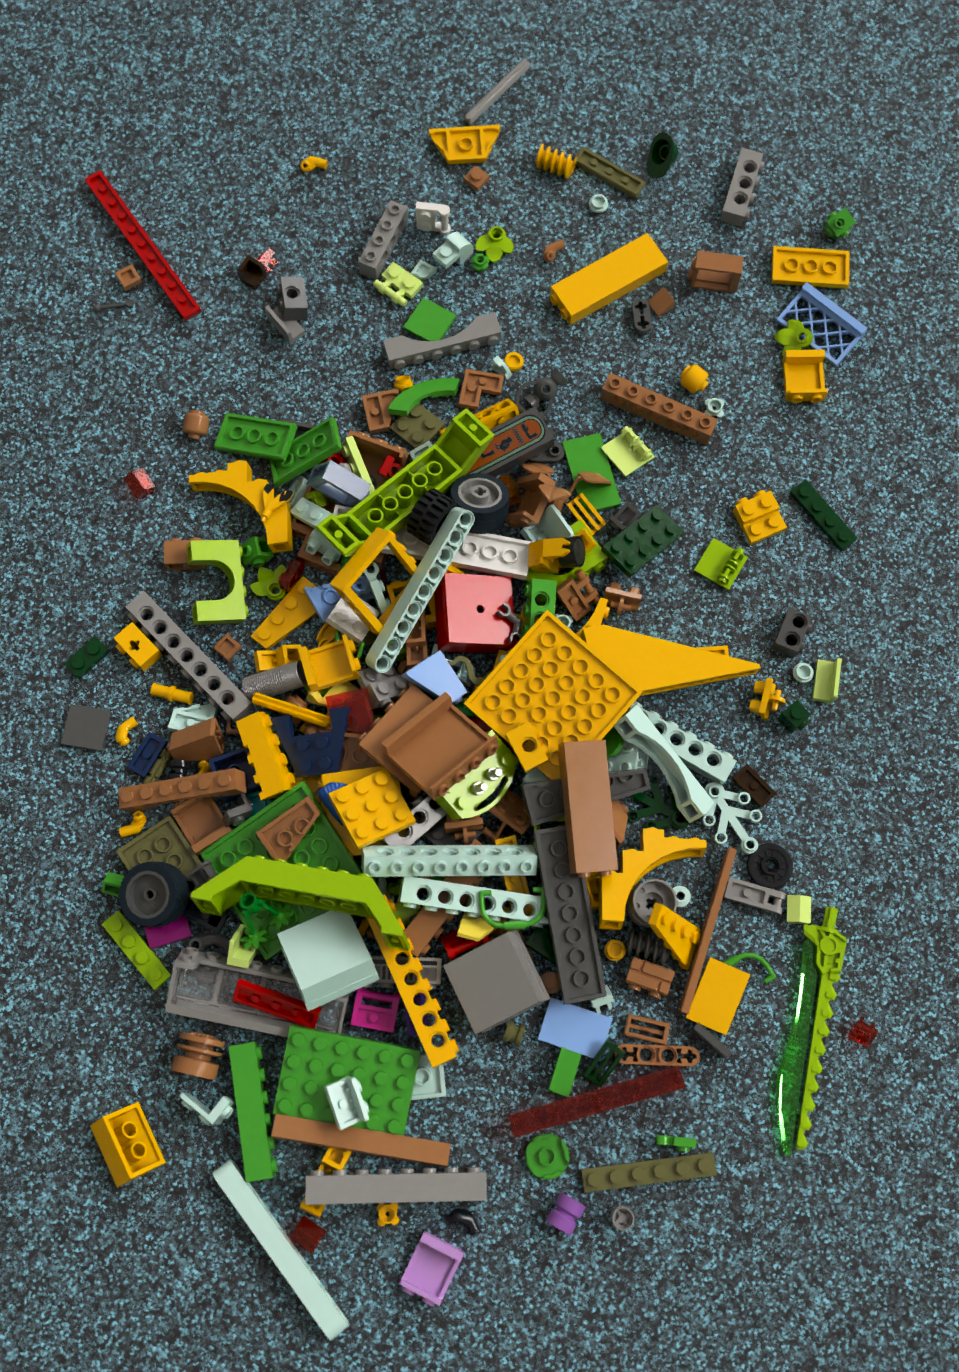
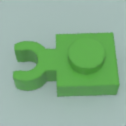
(682, 1143)

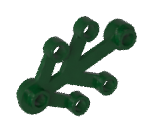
(657, 806)

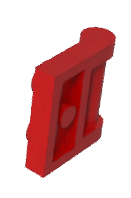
(455, 945)

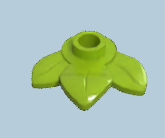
(494, 246)
(791, 336)
(268, 582)

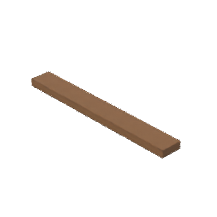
(707, 930)
(361, 1140)

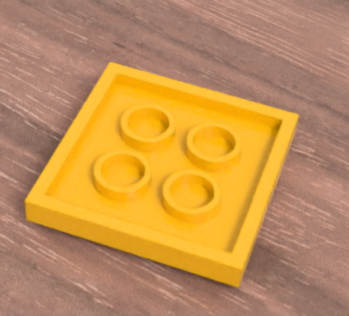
(371, 808)

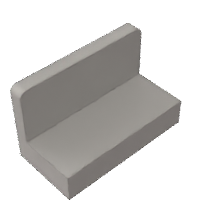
(289, 329)

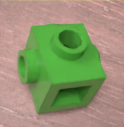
(843, 219)
(256, 551)

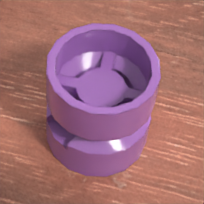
(564, 1215)

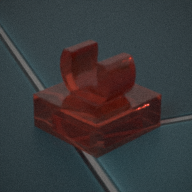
(265, 258)
(863, 1032)

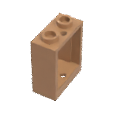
(715, 271)

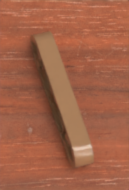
(656, 1058)

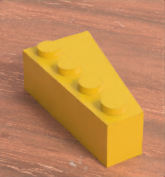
(265, 755)

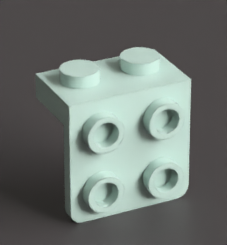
(550, 526)
(223, 1109)

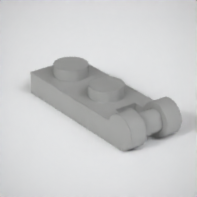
(754, 895)

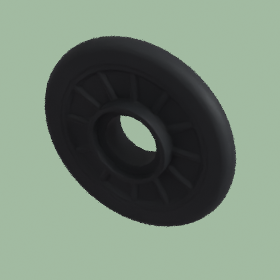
(779, 856)

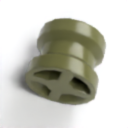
(514, 1033)

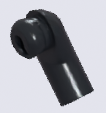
(465, 1217)

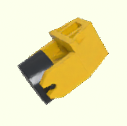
(556, 553)

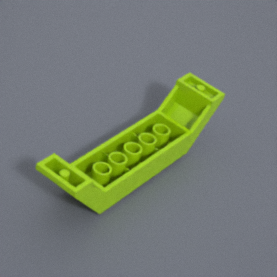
(394, 500)
(301, 886)

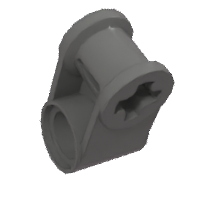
(201, 875)

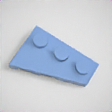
(325, 599)

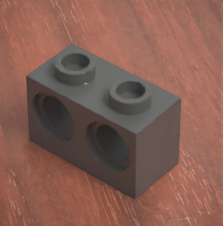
(789, 631)

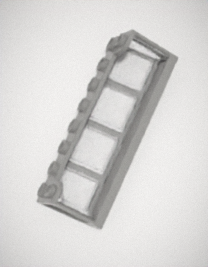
(205, 986)

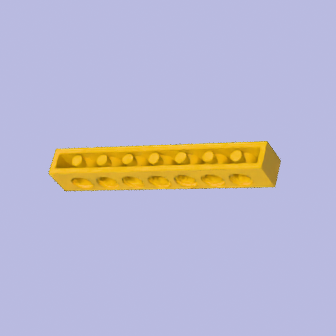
(436, 1055)

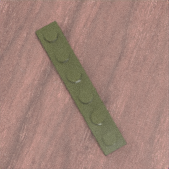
(648, 1172)

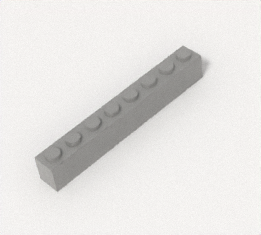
(395, 1187)

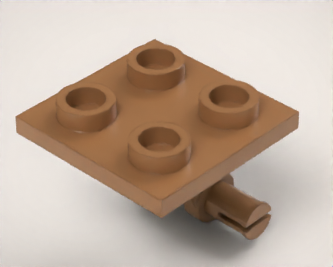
(512, 812)

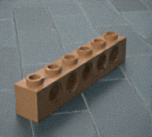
(658, 409)

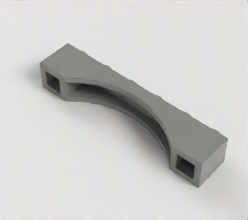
(406, 351)

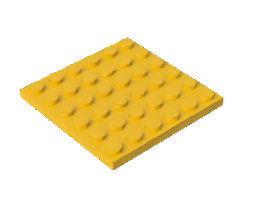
(557, 687)

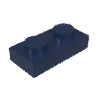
(147, 754)

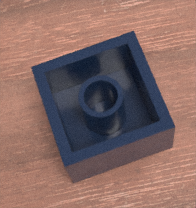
(238, 760)

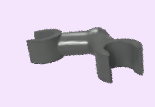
(517, 622)

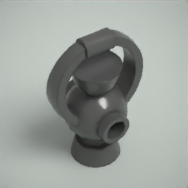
(539, 395)

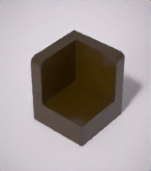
(251, 272)

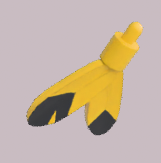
(272, 503)

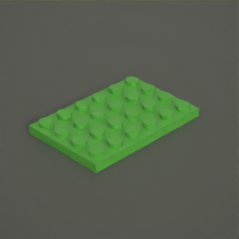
(322, 1057)

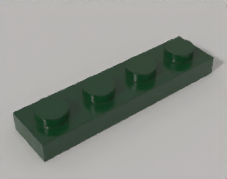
(823, 515)

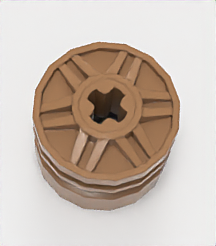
(197, 1055)

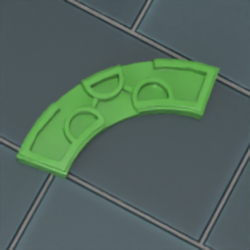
(432, 388)

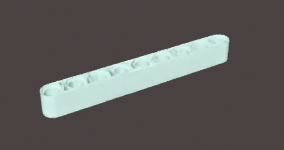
(428, 585)
(281, 1249)

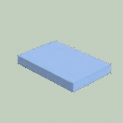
(574, 1028)

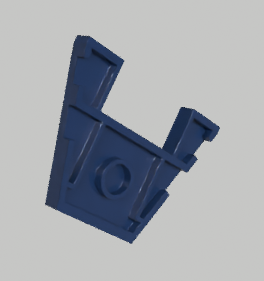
(314, 752)

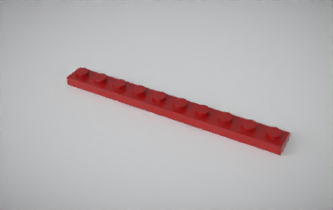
(143, 245)

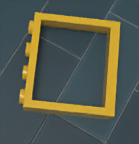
(357, 565)

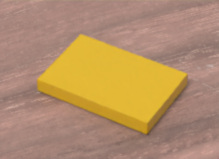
(718, 995)

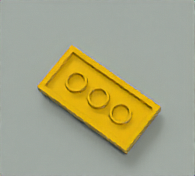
(810, 265)

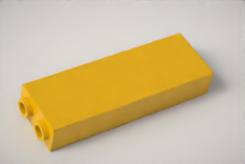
(608, 279)

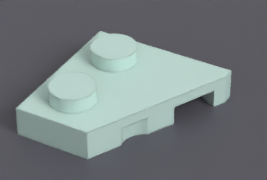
(186, 717)

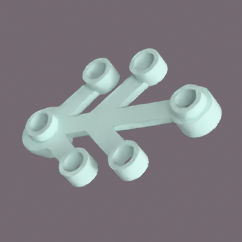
(729, 814)

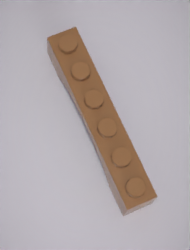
(210, 784)

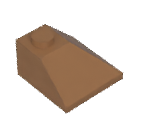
(620, 821)

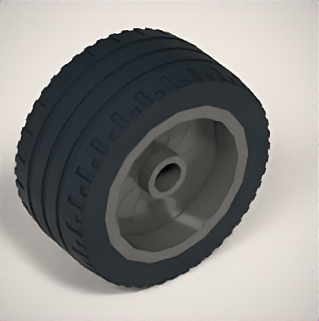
(154, 894)

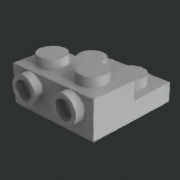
(382, 687)

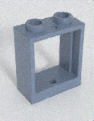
(338, 483)

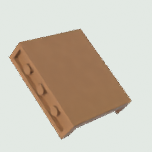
(410, 704)
(439, 747)

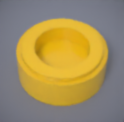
(514, 361)

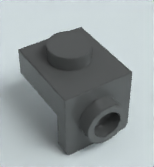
(625, 517)
(238, 814)

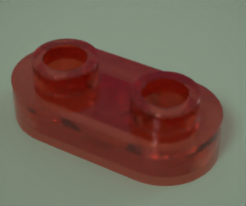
(292, 575)

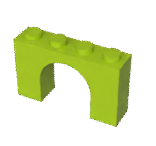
(226, 556)
(594, 561)

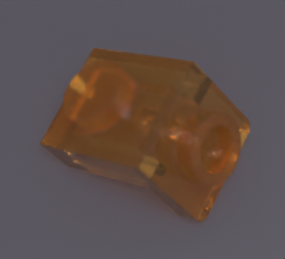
(514, 493)

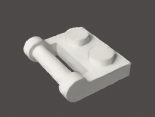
(426, 217)

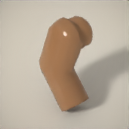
(551, 249)

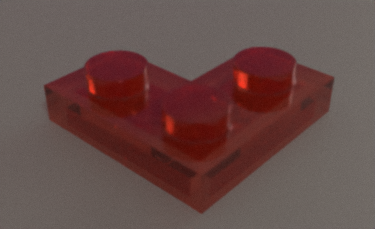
(360, 707)

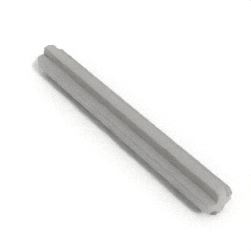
(497, 91)

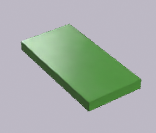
(255, 437)
(307, 451)
(586, 455)

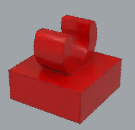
(387, 465)

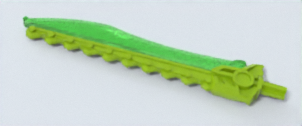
(828, 960)

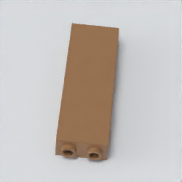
(588, 807)

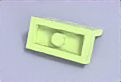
(826, 680)
(237, 953)

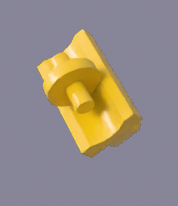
(767, 691)

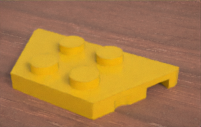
(465, 144)

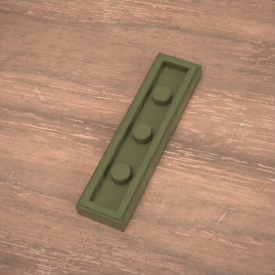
(609, 173)

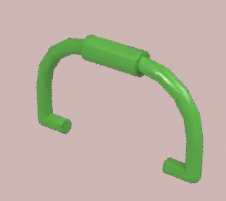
(511, 925)
(736, 959)

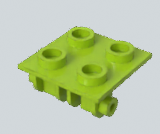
(721, 563)

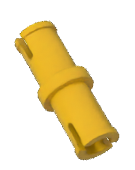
(172, 693)

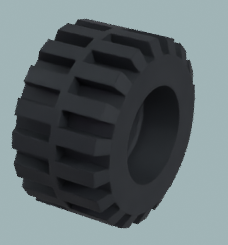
(429, 515)

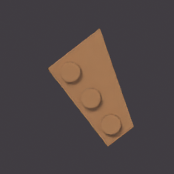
(288, 829)

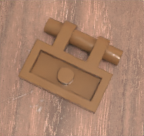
(572, 598)

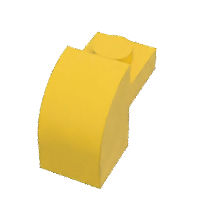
(274, 658)

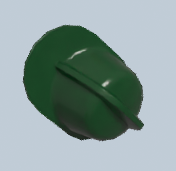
(662, 154)

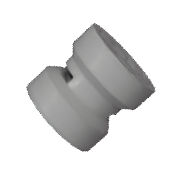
(623, 1221)

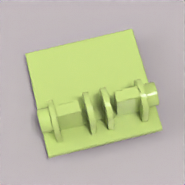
(627, 451)

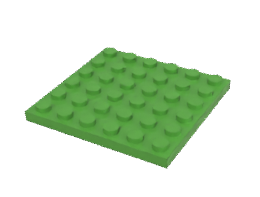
(318, 848)

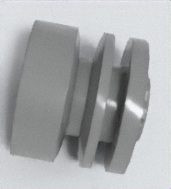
(650, 890)

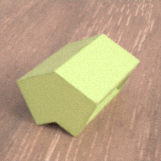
(798, 909)

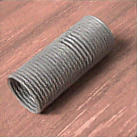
(274, 682)

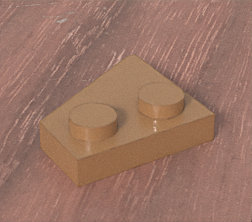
(376, 410)

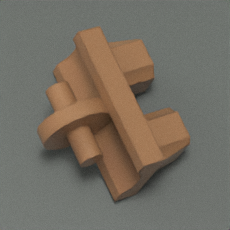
(622, 599)
(463, 826)

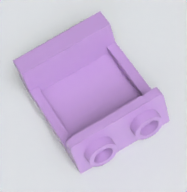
(431, 1269)

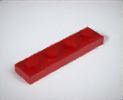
(275, 1003)

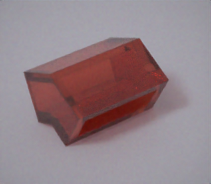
(139, 483)
(308, 1234)

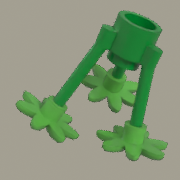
(251, 905)

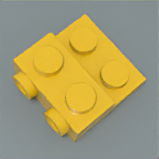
(759, 516)

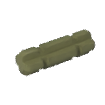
(158, 767)

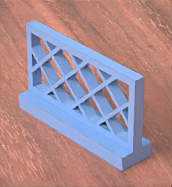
(835, 315)

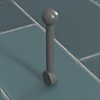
(129, 303)

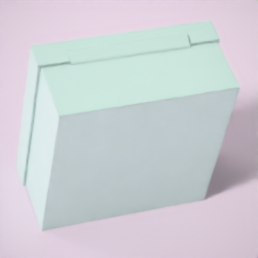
(327, 958)

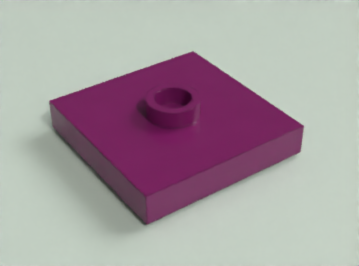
(169, 933)

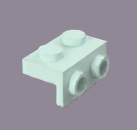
(347, 1102)

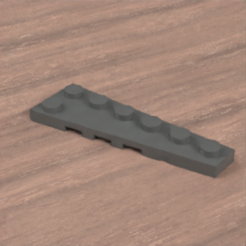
(545, 798)

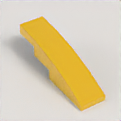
(333, 1160)

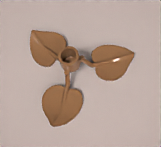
(558, 495)

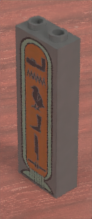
(515, 443)

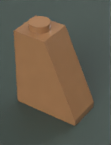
(197, 742)

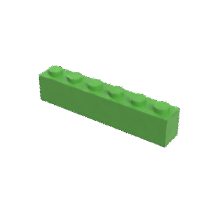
(252, 1111)

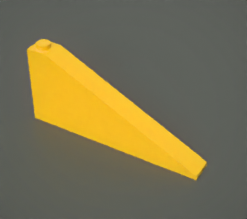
(661, 664)

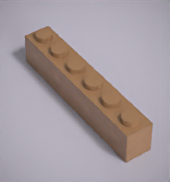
(428, 923)

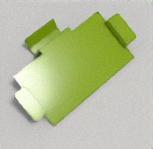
(405, 912)

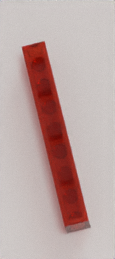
(596, 1101)

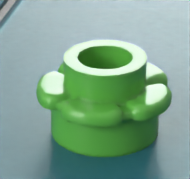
(480, 267)

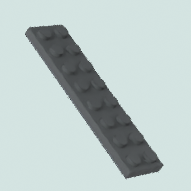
(569, 919)

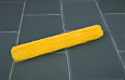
(291, 709)

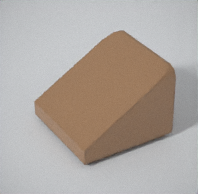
(661, 302)

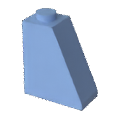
(435, 677)

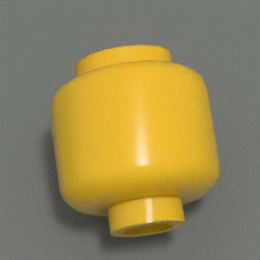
(694, 378)

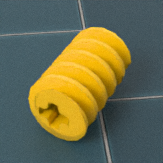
(555, 162)

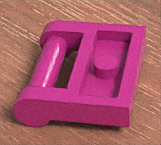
(375, 1017)

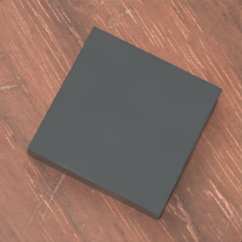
(86, 728)

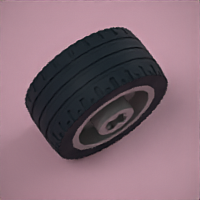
(485, 498)

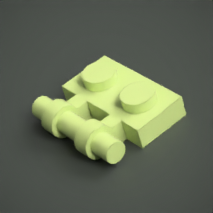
(402, 281)

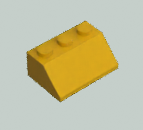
(127, 1144)

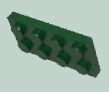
(642, 541)

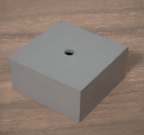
(496, 982)

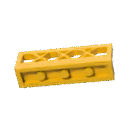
(496, 414)

